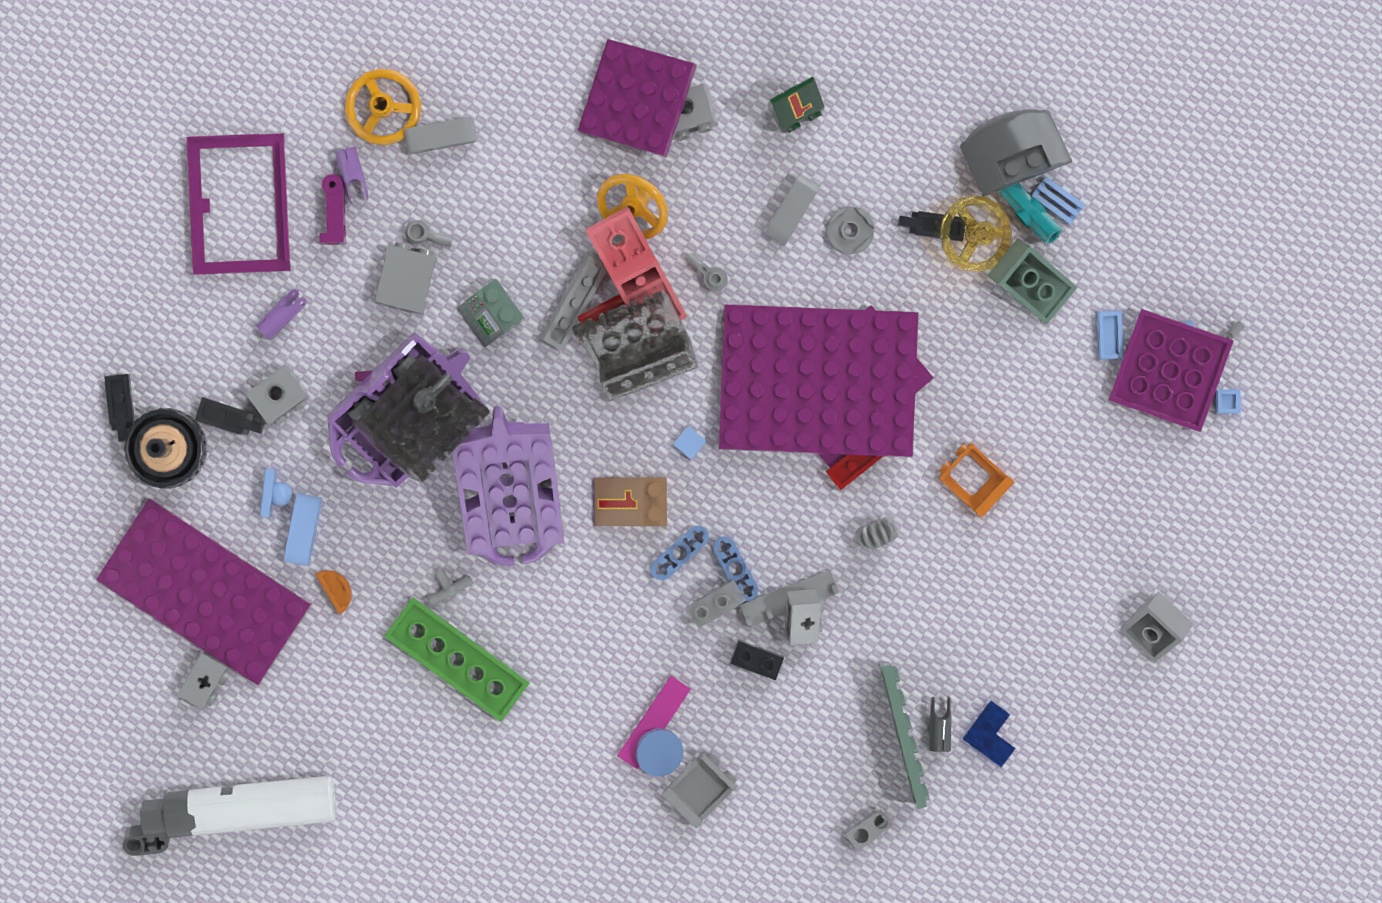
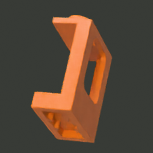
(989, 493)

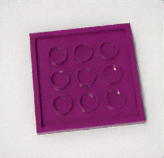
(637, 97)
(1171, 370)

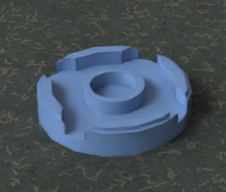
(659, 752)

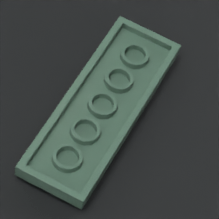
(902, 725)

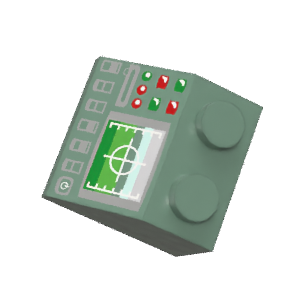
(491, 312)

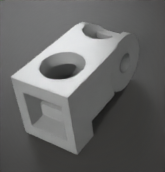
(867, 830)

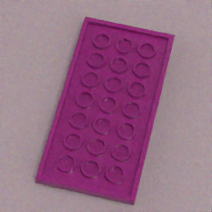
(203, 591)

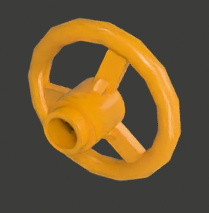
(377, 98)
(637, 199)

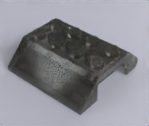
(637, 345)
(415, 438)

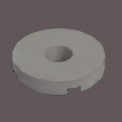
(846, 216)

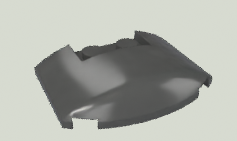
(1014, 149)

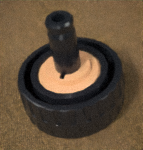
(165, 448)

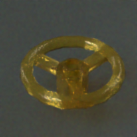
(976, 233)

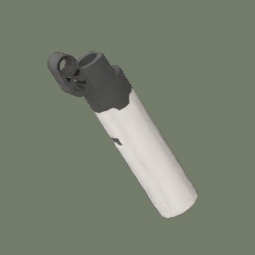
(231, 810)

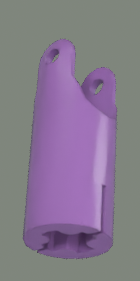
(350, 169)
(281, 314)

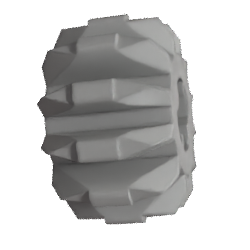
(876, 533)

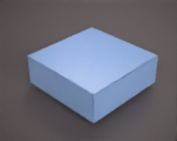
(1228, 401)
(689, 442)

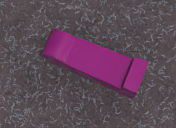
(335, 211)

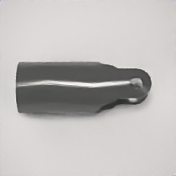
(940, 728)

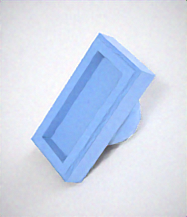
(273, 493)

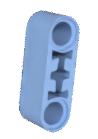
(303, 529)

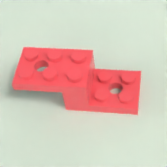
(630, 261)

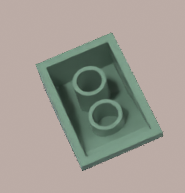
(1032, 281)

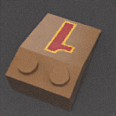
(630, 501)

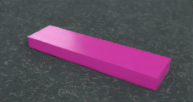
(657, 716)

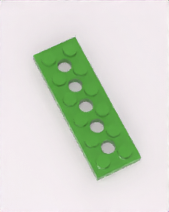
(473, 654)

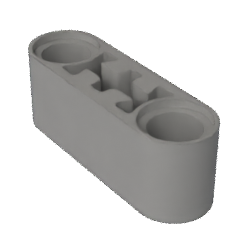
(440, 135)
(792, 209)

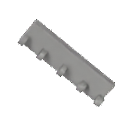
(573, 302)
(774, 603)

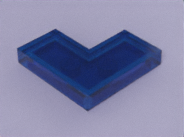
(984, 737)

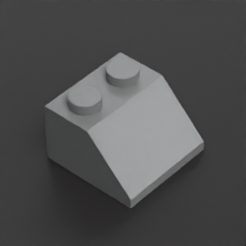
(1157, 627)

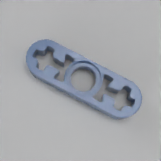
(721, 555)
(662, 560)

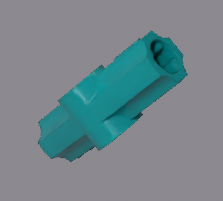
(1031, 213)

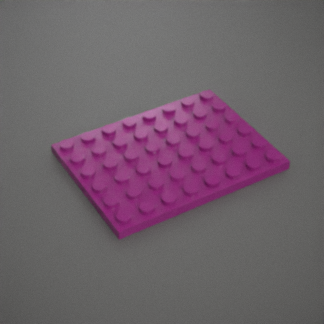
(818, 381)

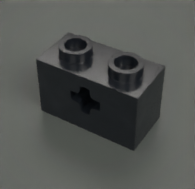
(757, 659)

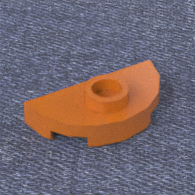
(337, 589)

